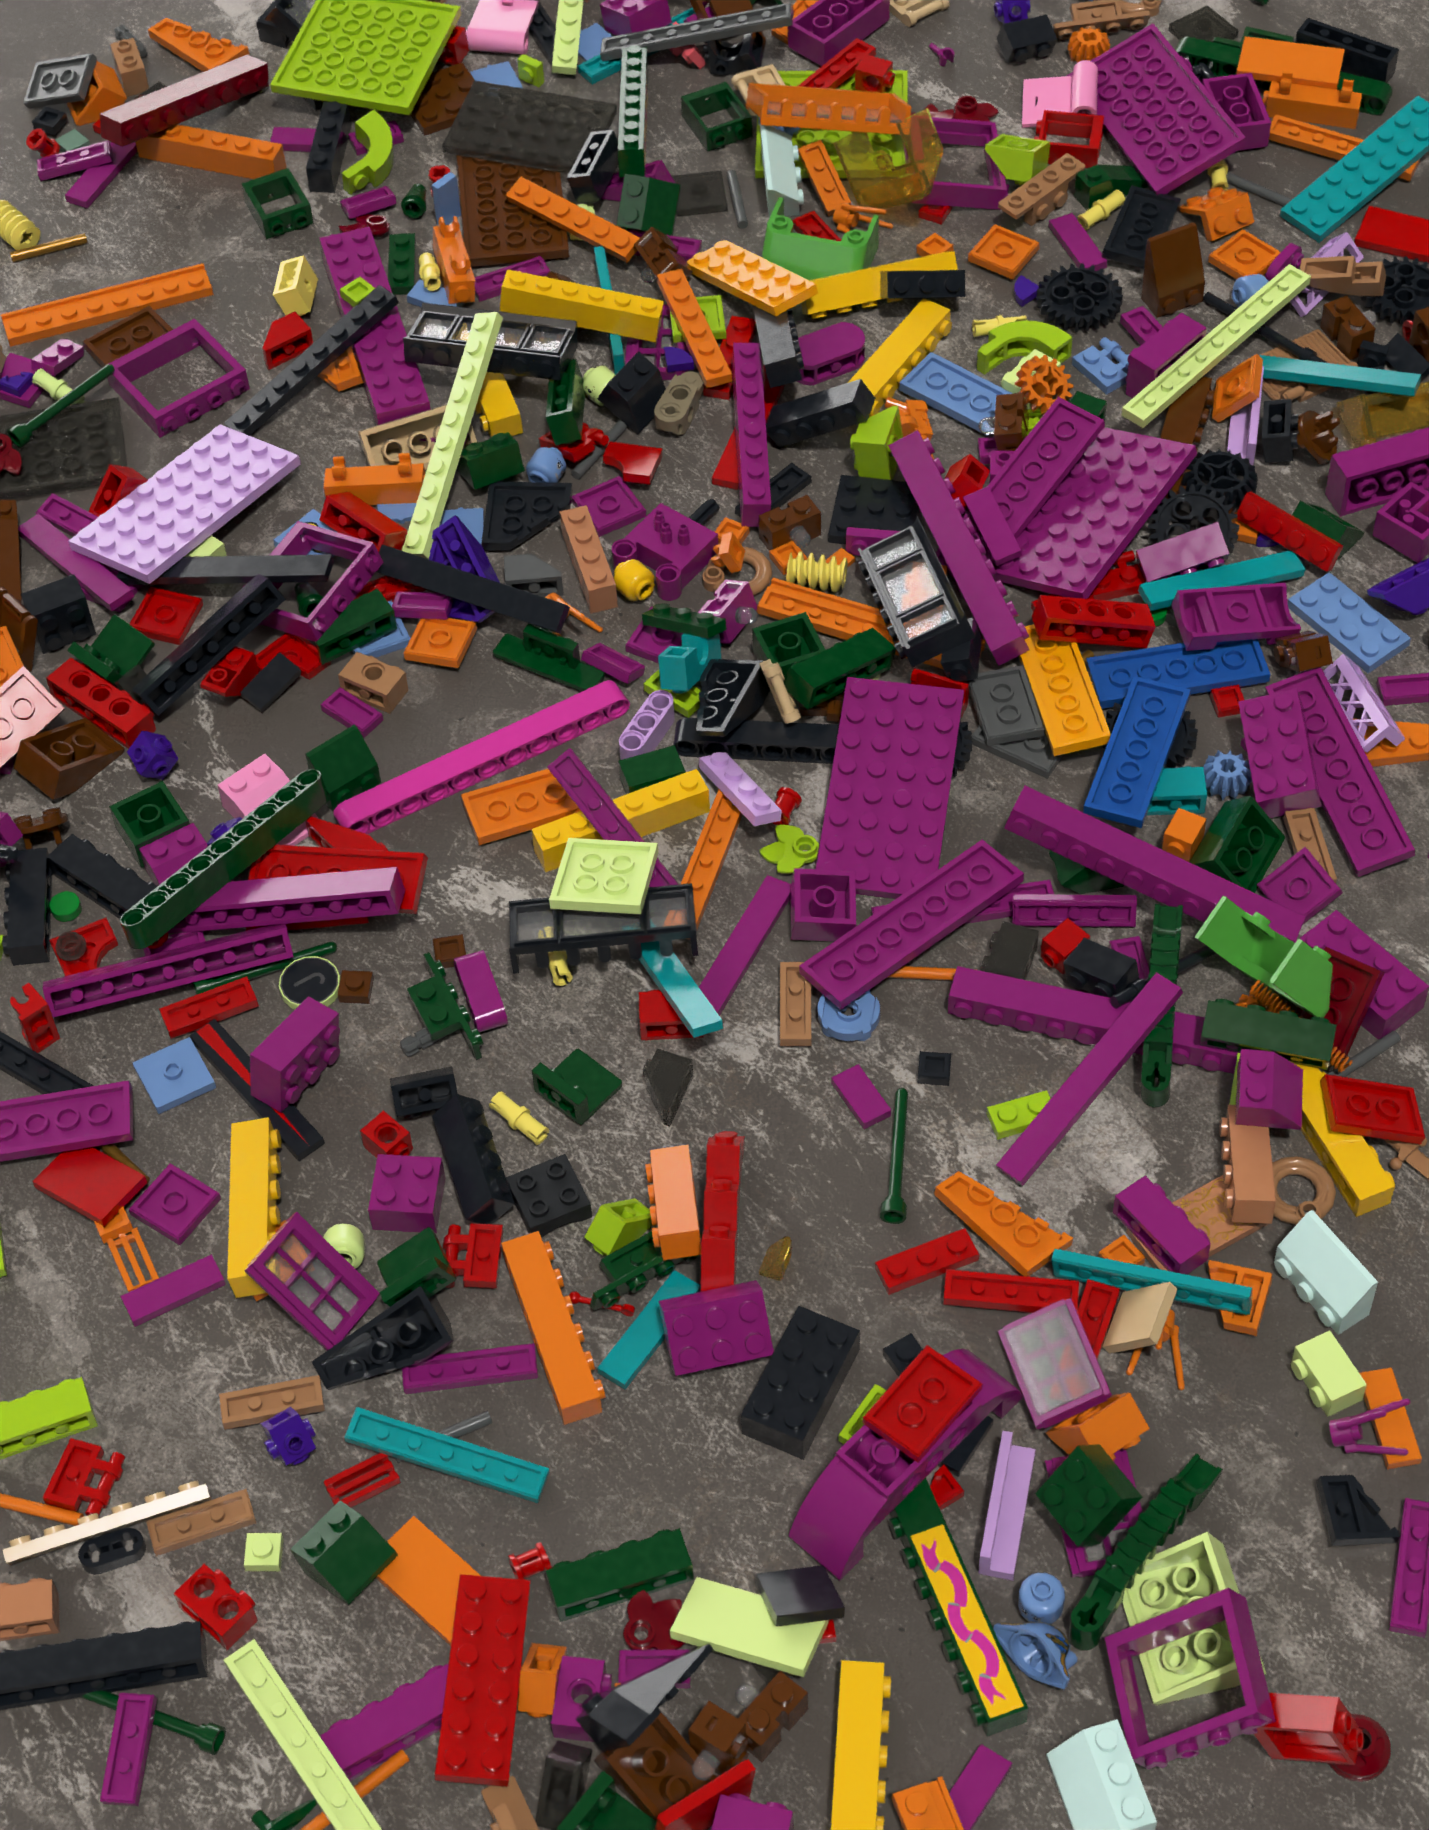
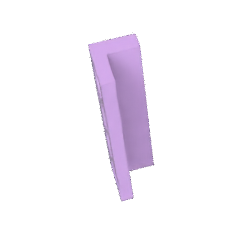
(1332, 248)
(1244, 428)
(1368, 700)
(1006, 1509)

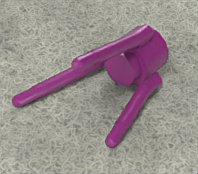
(1348, 1430)

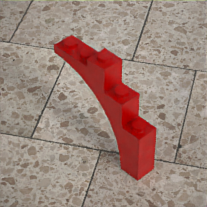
(721, 1210)

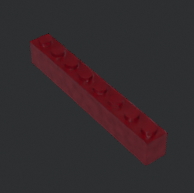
(183, 100)

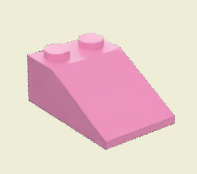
(253, 786)

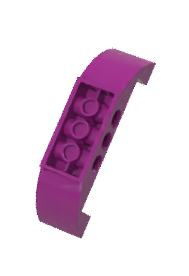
(875, 1476)

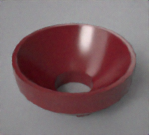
(1369, 1761)

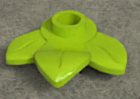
(789, 849)

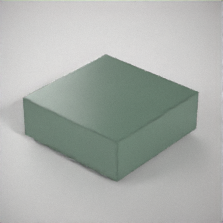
(72, 140)

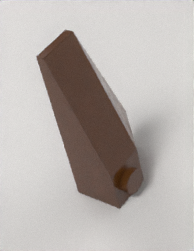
(9, 548)

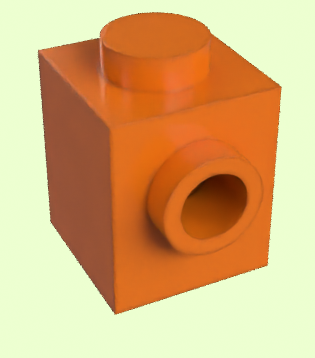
(1184, 834)

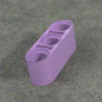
(648, 725)

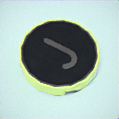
(309, 977)

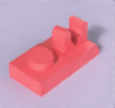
(690, 54)

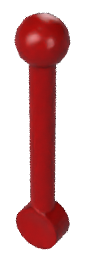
(625, 1309)

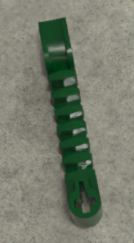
(1159, 1043)
(1151, 1529)

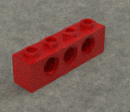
(1093, 621)
(100, 702)

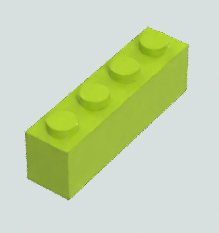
(45, 1417)

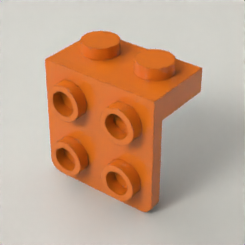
(1220, 211)

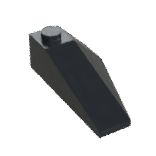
(729, 695)

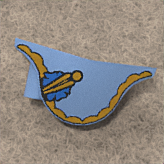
(1038, 1651)

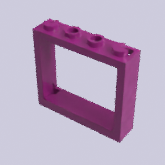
(960, 194)
(160, 352)
(364, 565)
(1169, 1627)

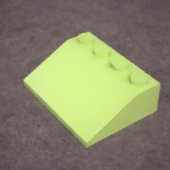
(1172, 1579)

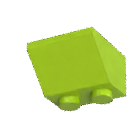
(1018, 156)
(871, 444)

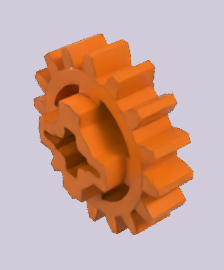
(1044, 383)

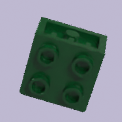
(114, 650)
(576, 1085)
(413, 1265)
(605, 1810)

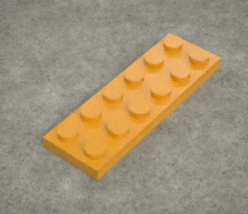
(751, 277)
(1064, 695)

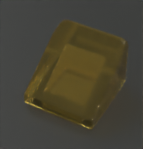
(777, 1259)

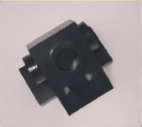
(737, 57)

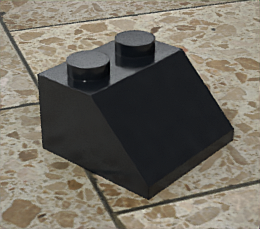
(634, 392)

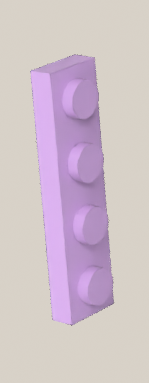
(740, 789)

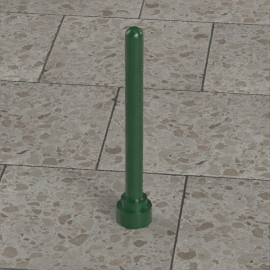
(22, 433)
(254, 972)
(893, 1207)
(207, 1737)

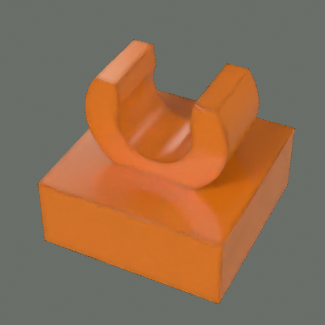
(729, 553)

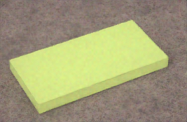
(742, 1627)

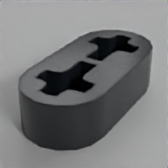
(112, 1551)

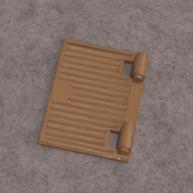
(1302, 391)

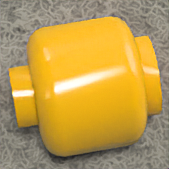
(634, 580)

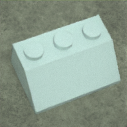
(780, 170)
(1325, 1273)
(1100, 1781)

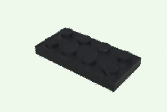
(1140, 218)

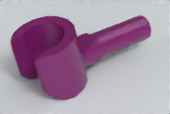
(943, 54)

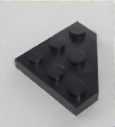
(521, 510)

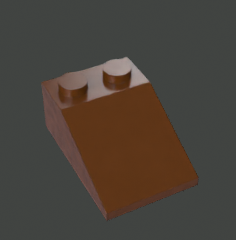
(1173, 271)
(66, 757)
(654, 1768)

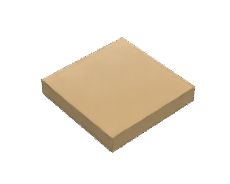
(1140, 1317)

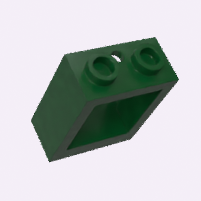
(720, 98)
(272, 188)

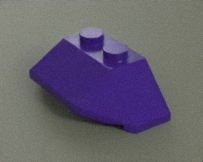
(459, 549)
(1406, 589)

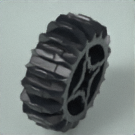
(1223, 472)

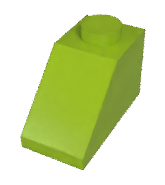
(618, 1225)

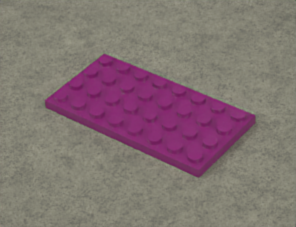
(1161, 112)
(1095, 512)
(890, 784)

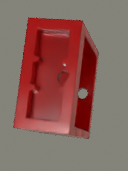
(1074, 126)
(1311, 1730)

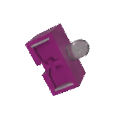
(735, 604)

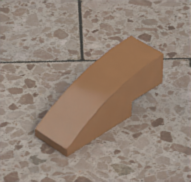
(1345, 275)

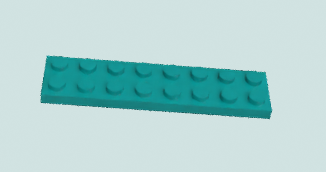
(1361, 173)

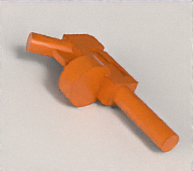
(913, 417)

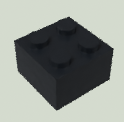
(60, 613)

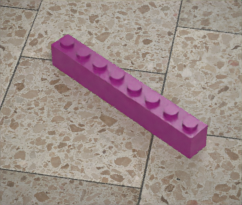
(750, 433)
(298, 900)
(167, 969)

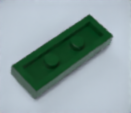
(402, 262)
(684, 621)

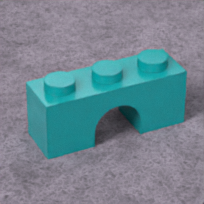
(683, 666)

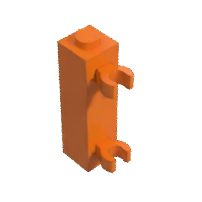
(1313, 103)
(453, 262)
(377, 483)

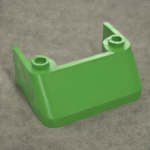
(816, 256)
(1256, 950)

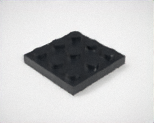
(871, 505)

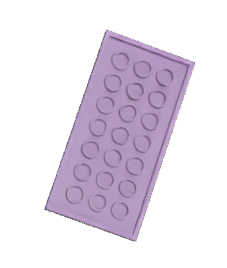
(184, 503)

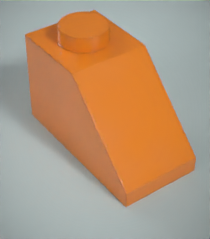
(540, 1679)

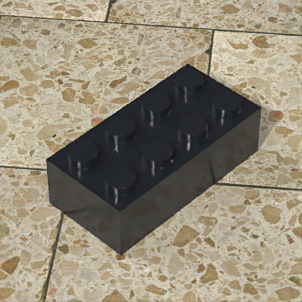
(800, 1382)

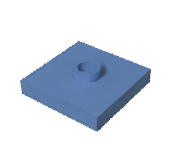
(174, 1075)

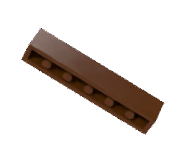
(1187, 416)

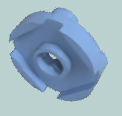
(851, 1027)

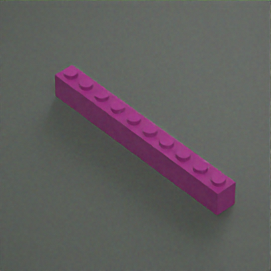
(959, 548)
(1137, 862)
(1068, 1015)

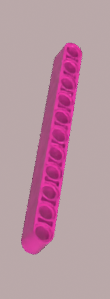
(482, 758)

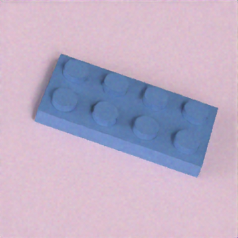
(952, 390)
(1349, 622)

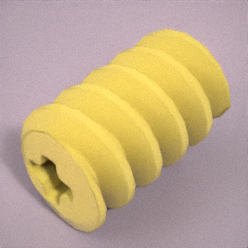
(17, 228)
(817, 572)

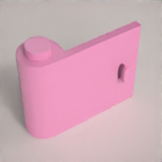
(501, 26)
(1061, 94)

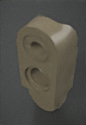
(679, 403)

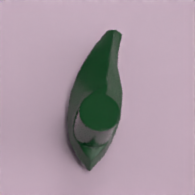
(286, 1820)

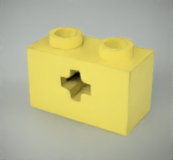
(295, 286)

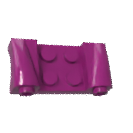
(1233, 614)

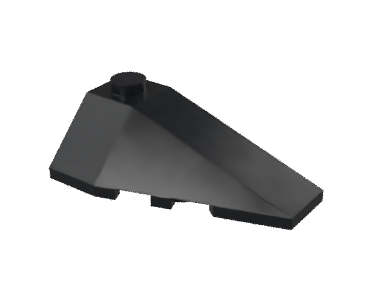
(394, 1339)
(627, 1710)

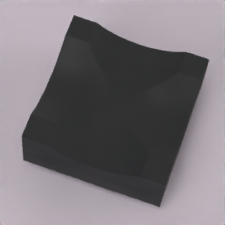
(549, 1196)

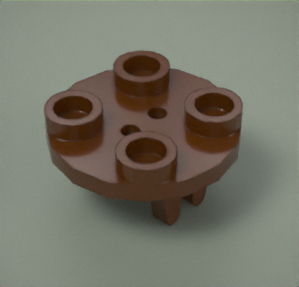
(1317, 435)
(49, 820)

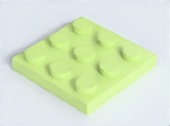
(604, 876)

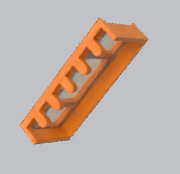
(827, 108)

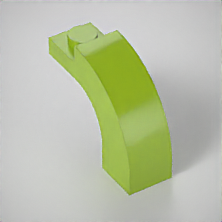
(376, 136)
(1021, 339)

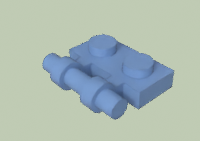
(1100, 369)

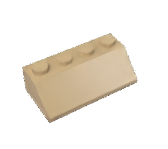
(387, 440)

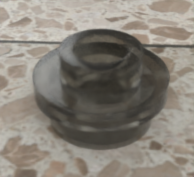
(69, 940)

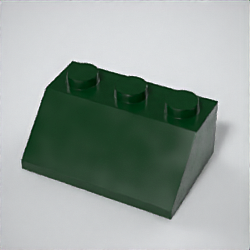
(1240, 843)

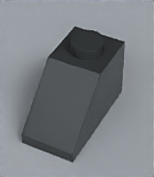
(532, 575)

